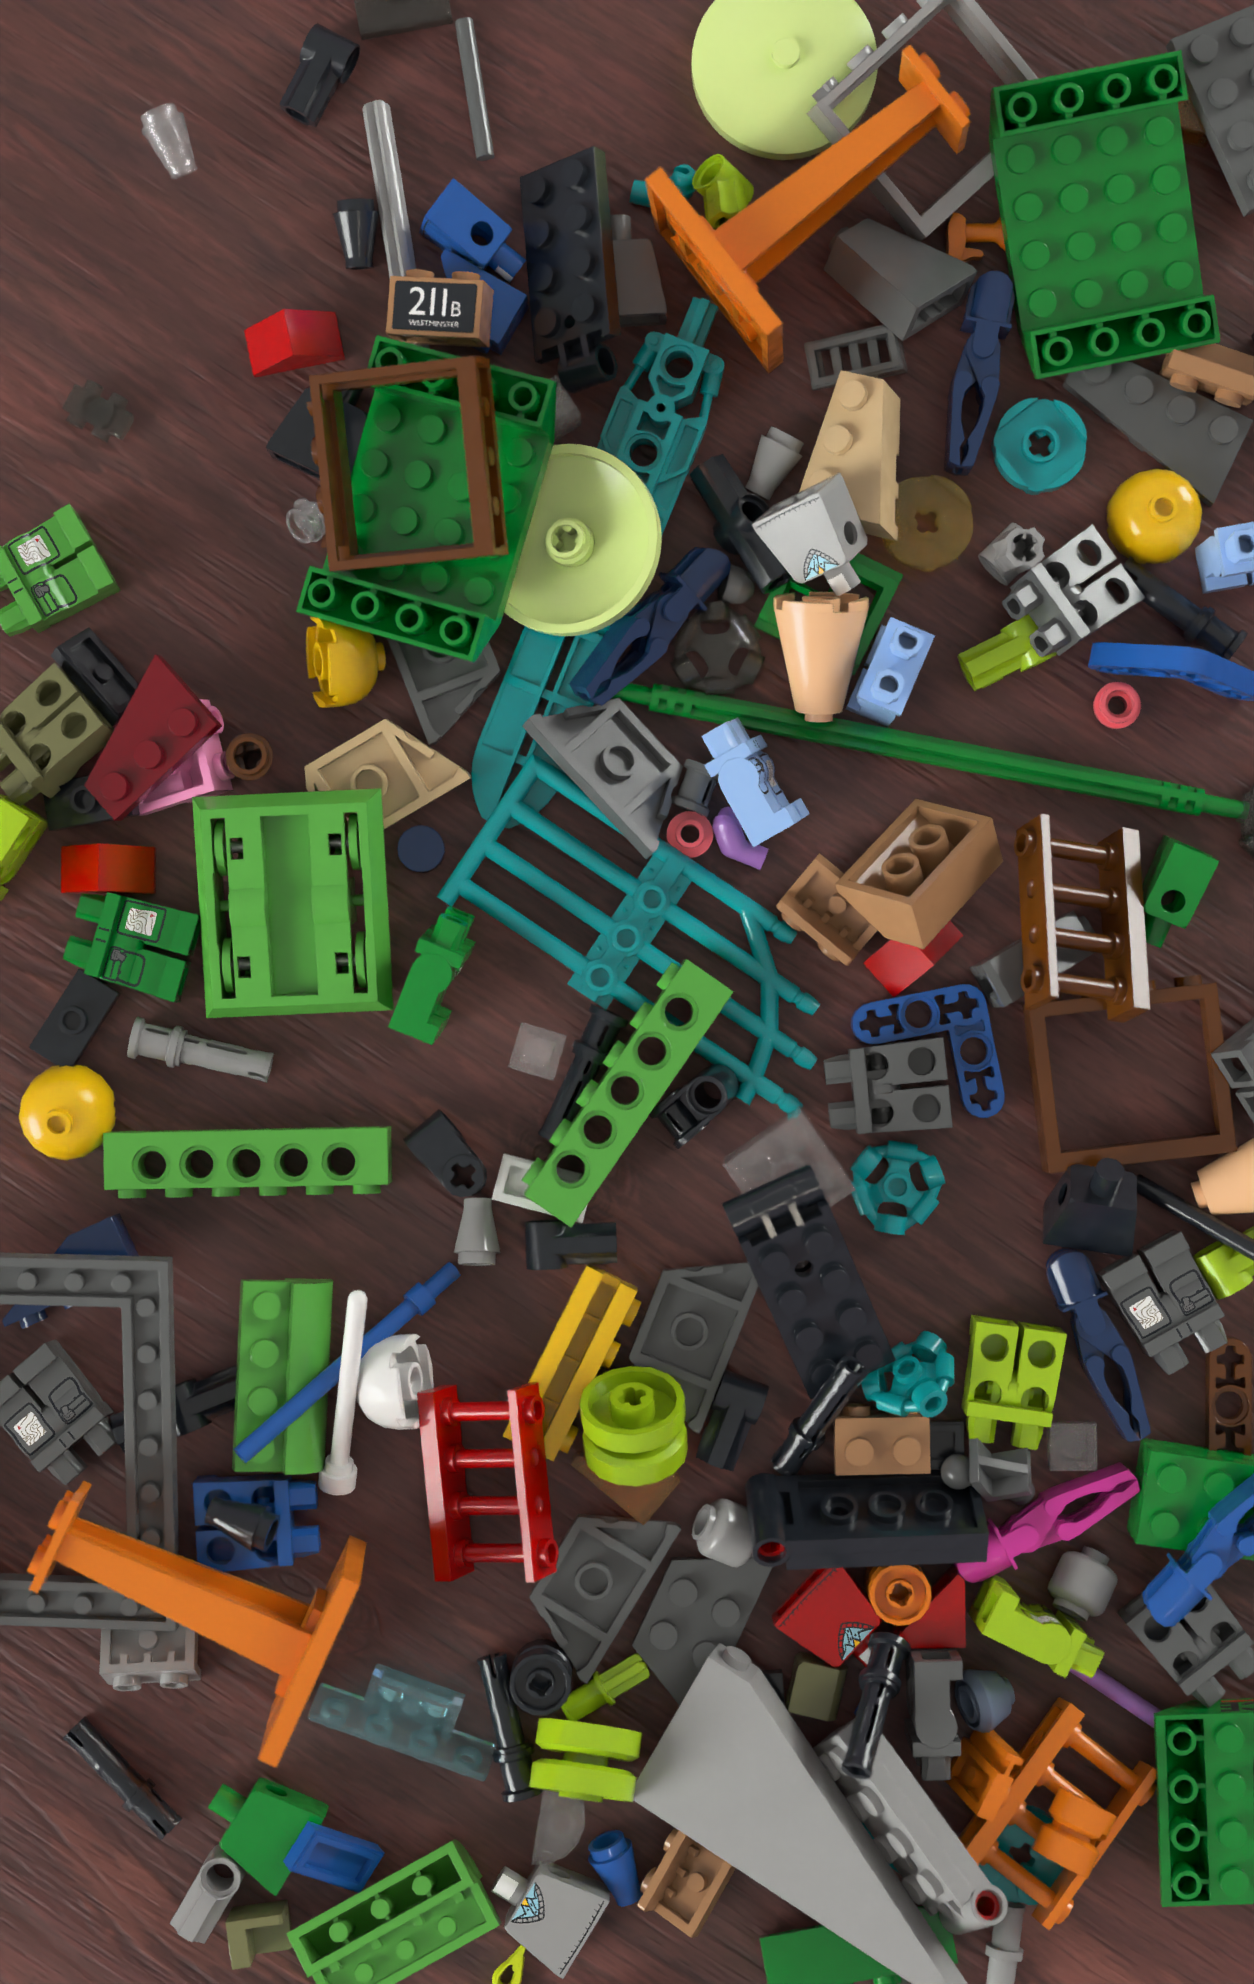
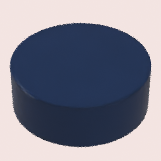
(421, 849)

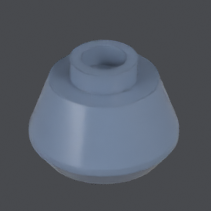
(984, 1699)

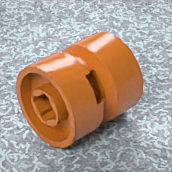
(898, 1593)
(1073, 1832)

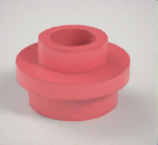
(1127, 695)
(701, 823)

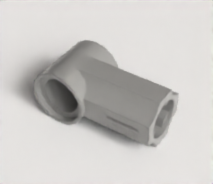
(1012, 553)
(207, 1898)

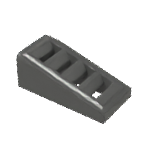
(852, 340)

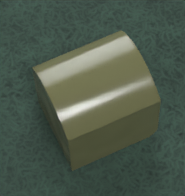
(815, 1687)

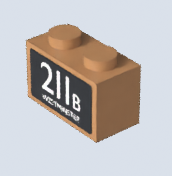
(440, 309)

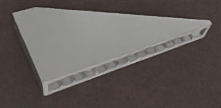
(760, 1798)

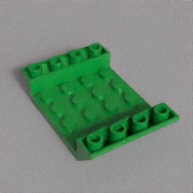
(1099, 215)
(416, 495)

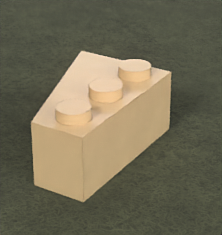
(862, 445)

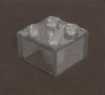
(783, 1148)

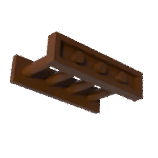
(1121, 912)

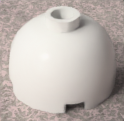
(390, 1381)

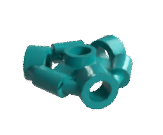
(896, 1185)
(922, 1381)

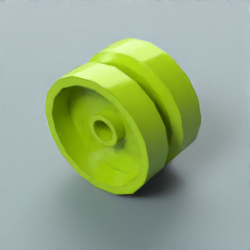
(634, 1425)
(584, 1766)

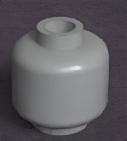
(723, 1532)
(1082, 1584)

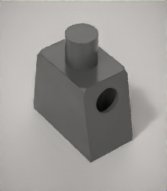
(637, 277)

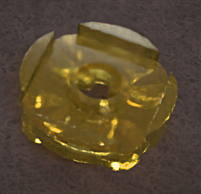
(953, 522)

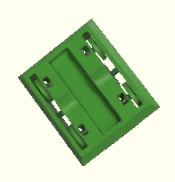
(292, 903)

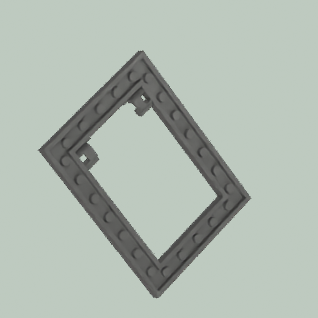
(146, 1297)

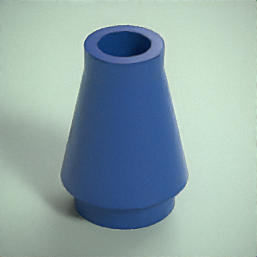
(615, 1864)

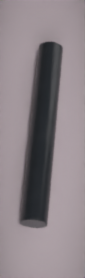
(1195, 1216)

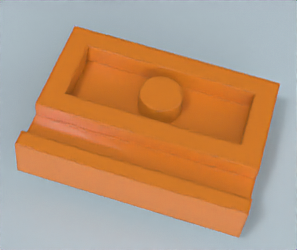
(983, 1773)

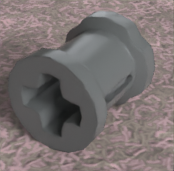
(695, 788)

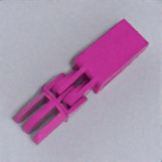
(1044, 1524)

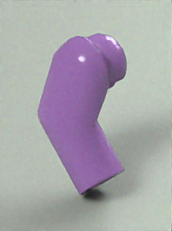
(733, 841)

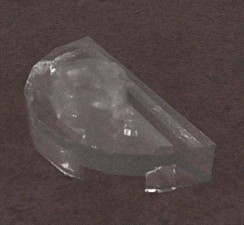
(558, 1827)

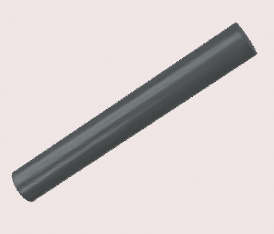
(474, 89)

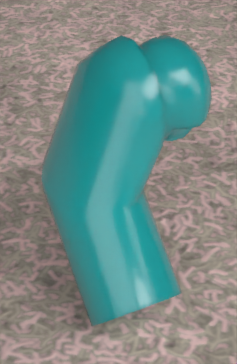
(681, 178)

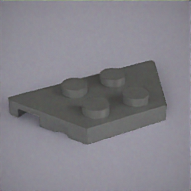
(442, 684)
(614, 765)
(694, 1329)
(598, 1581)
(693, 1612)

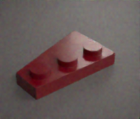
(150, 741)

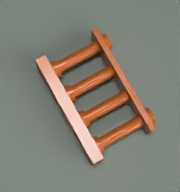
(1057, 1730)

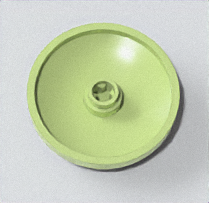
(766, 60)
(586, 545)

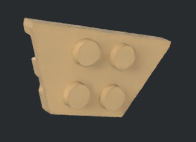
(389, 760)

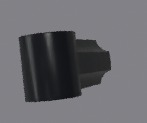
(324, 64)
(556, 1245)
(734, 1410)

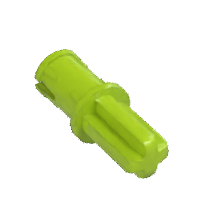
(605, 1687)

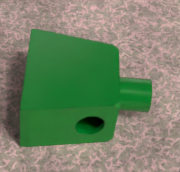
(1178, 869)
(264, 1827)

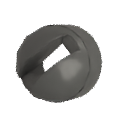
(736, 587)

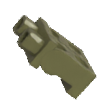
(48, 736)

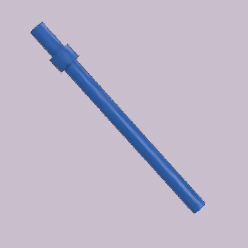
(417, 1301)

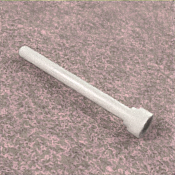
(339, 1469)

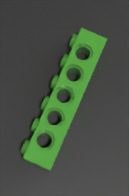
(127, 1151)
(569, 1198)

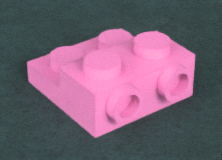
(199, 776)

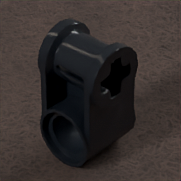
(691, 1108)
(441, 1149)

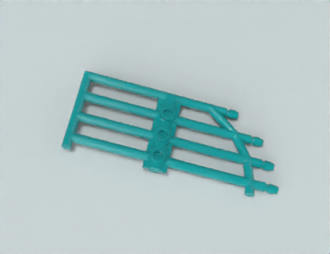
(630, 930)

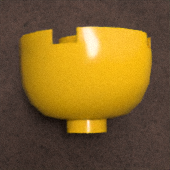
(1154, 516)
(343, 662)
(67, 1111)

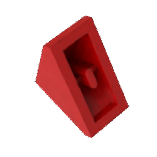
(293, 341)
(108, 869)
(900, 964)
(944, 1620)

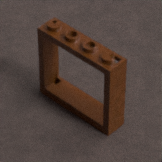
(481, 455)
(1057, 1160)

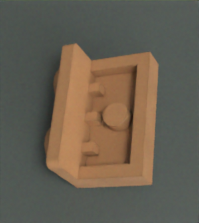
(1214, 371)
(825, 914)
(880, 1442)
(685, 1883)

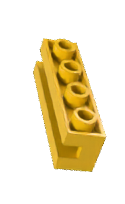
(578, 1350)

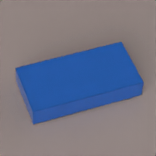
(333, 1857)

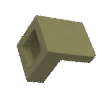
(257, 1931)

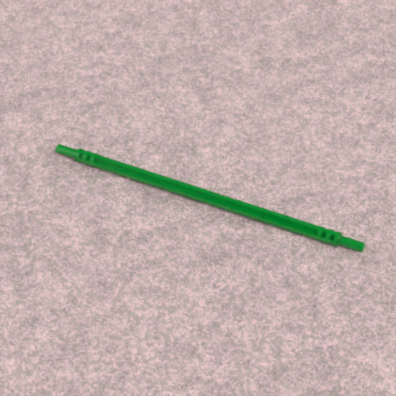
(932, 751)

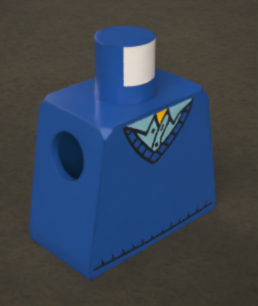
(461, 215)

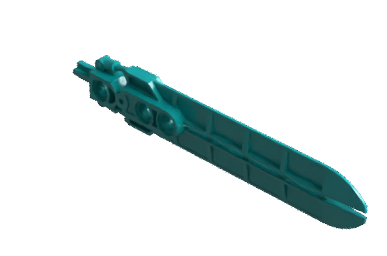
(626, 428)

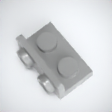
(149, 1657)

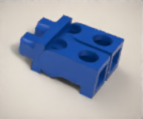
(271, 1490)

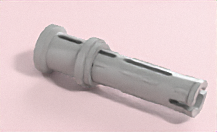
(178, 1047)

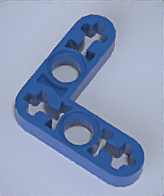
(1175, 662)
(957, 1030)

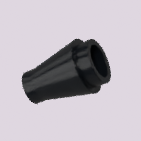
(357, 231)
(246, 1523)

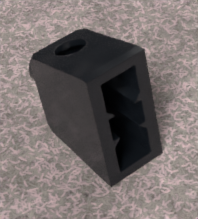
(294, 436)
(1093, 1209)

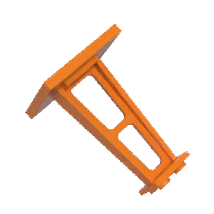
(766, 232)
(236, 1613)

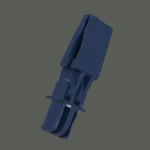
(987, 319)
(650, 626)
(1094, 1334)

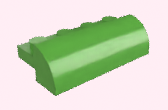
(279, 1352)
(398, 1922)

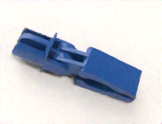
(1207, 1558)

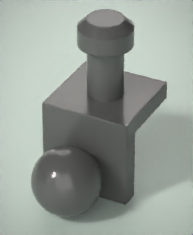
(992, 1475)

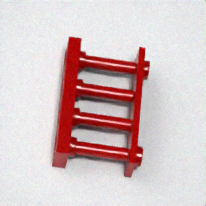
(446, 1482)

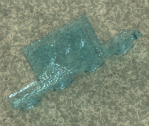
(407, 1718)

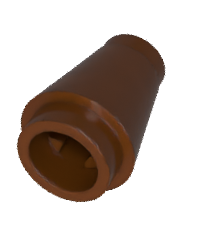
(239, 752)

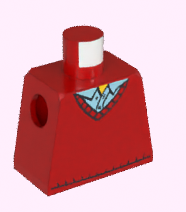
(829, 1616)

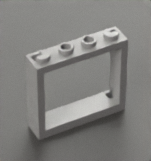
(991, 46)

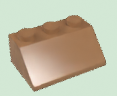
(922, 871)

